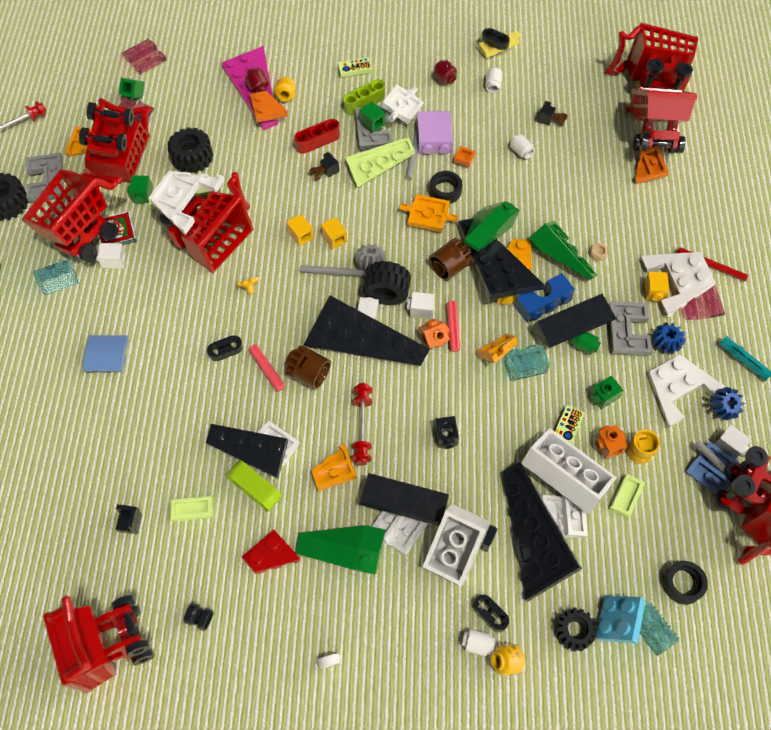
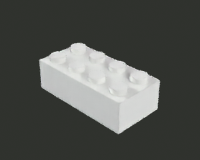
(568, 470)

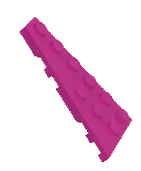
(236, 70)

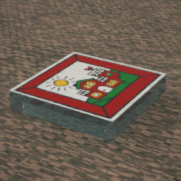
(125, 227)

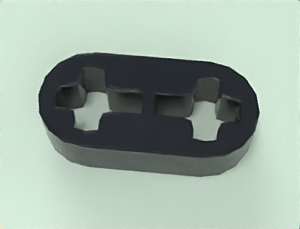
(495, 38)
(225, 348)
(494, 609)

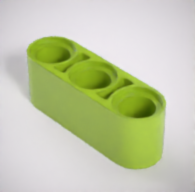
(370, 92)
(254, 485)

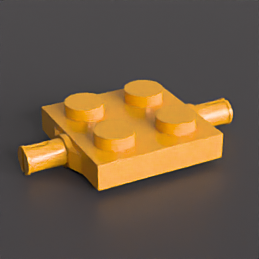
(428, 213)

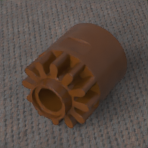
(450, 259)
(307, 366)

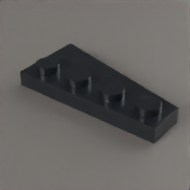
(253, 448)

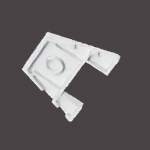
(175, 193)
(688, 273)
(676, 380)

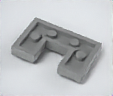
(371, 140)
(46, 164)
(621, 338)

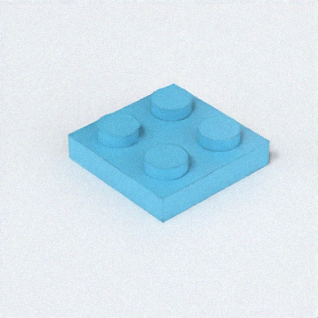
(621, 619)

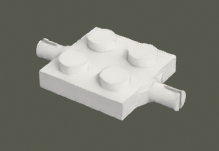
(402, 104)

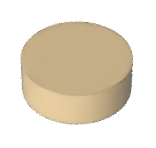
(599, 252)

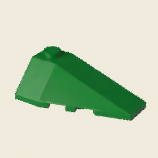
(490, 224)
(553, 242)
(347, 547)

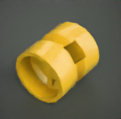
(643, 446)

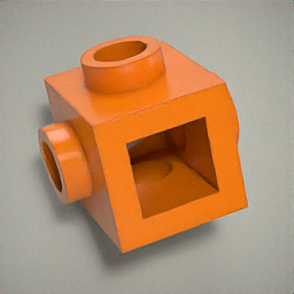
(434, 333)
(611, 441)

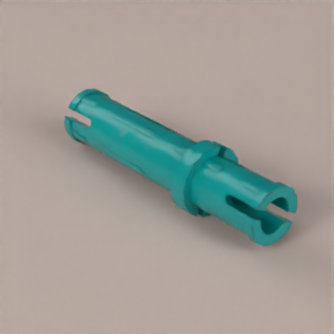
(744, 357)

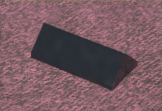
(573, 321)
(404, 499)

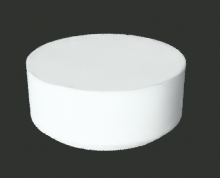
(329, 661)

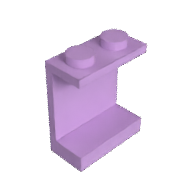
(435, 132)

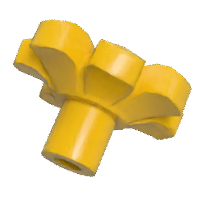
(248, 284)

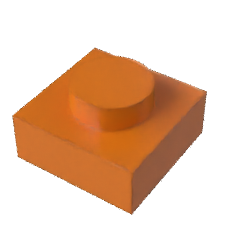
(464, 156)

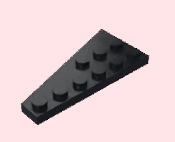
(500, 270)
(354, 332)
(538, 540)

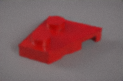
(270, 553)

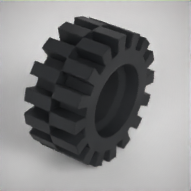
(587, 623)

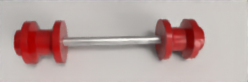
(33, 112)
(362, 400)

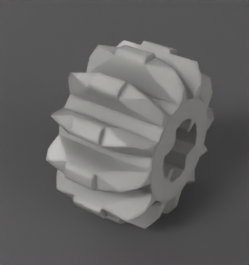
(369, 254)

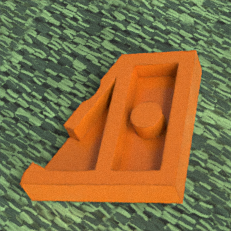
(266, 107)
(650, 166)

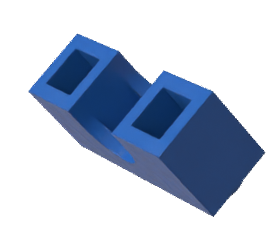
(533, 306)

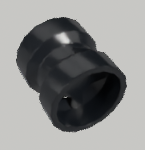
(197, 616)

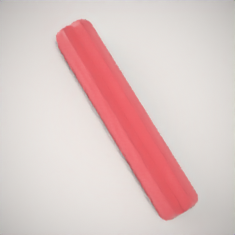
(453, 325)
(267, 368)

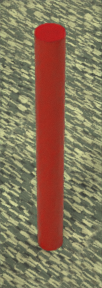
(720, 267)

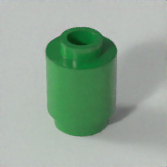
(586, 342)

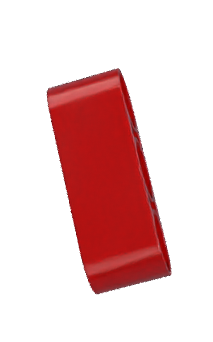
(317, 136)

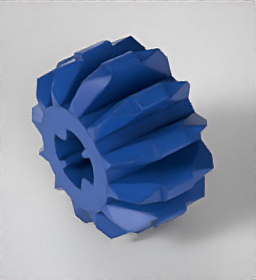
(668, 338)
(726, 403)

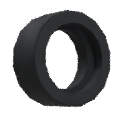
(450, 177)
(697, 573)

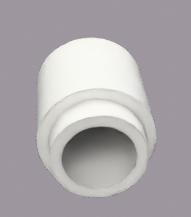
(493, 80)
(522, 146)
(478, 643)

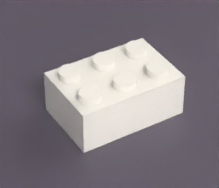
(456, 544)

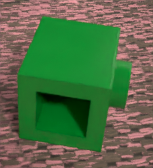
(131, 88)
(372, 116)
(140, 189)
(605, 392)

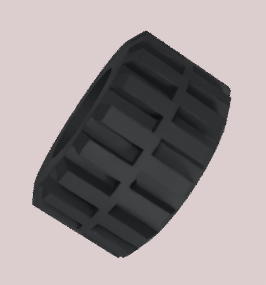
(193, 140)
(12, 197)
(387, 282)

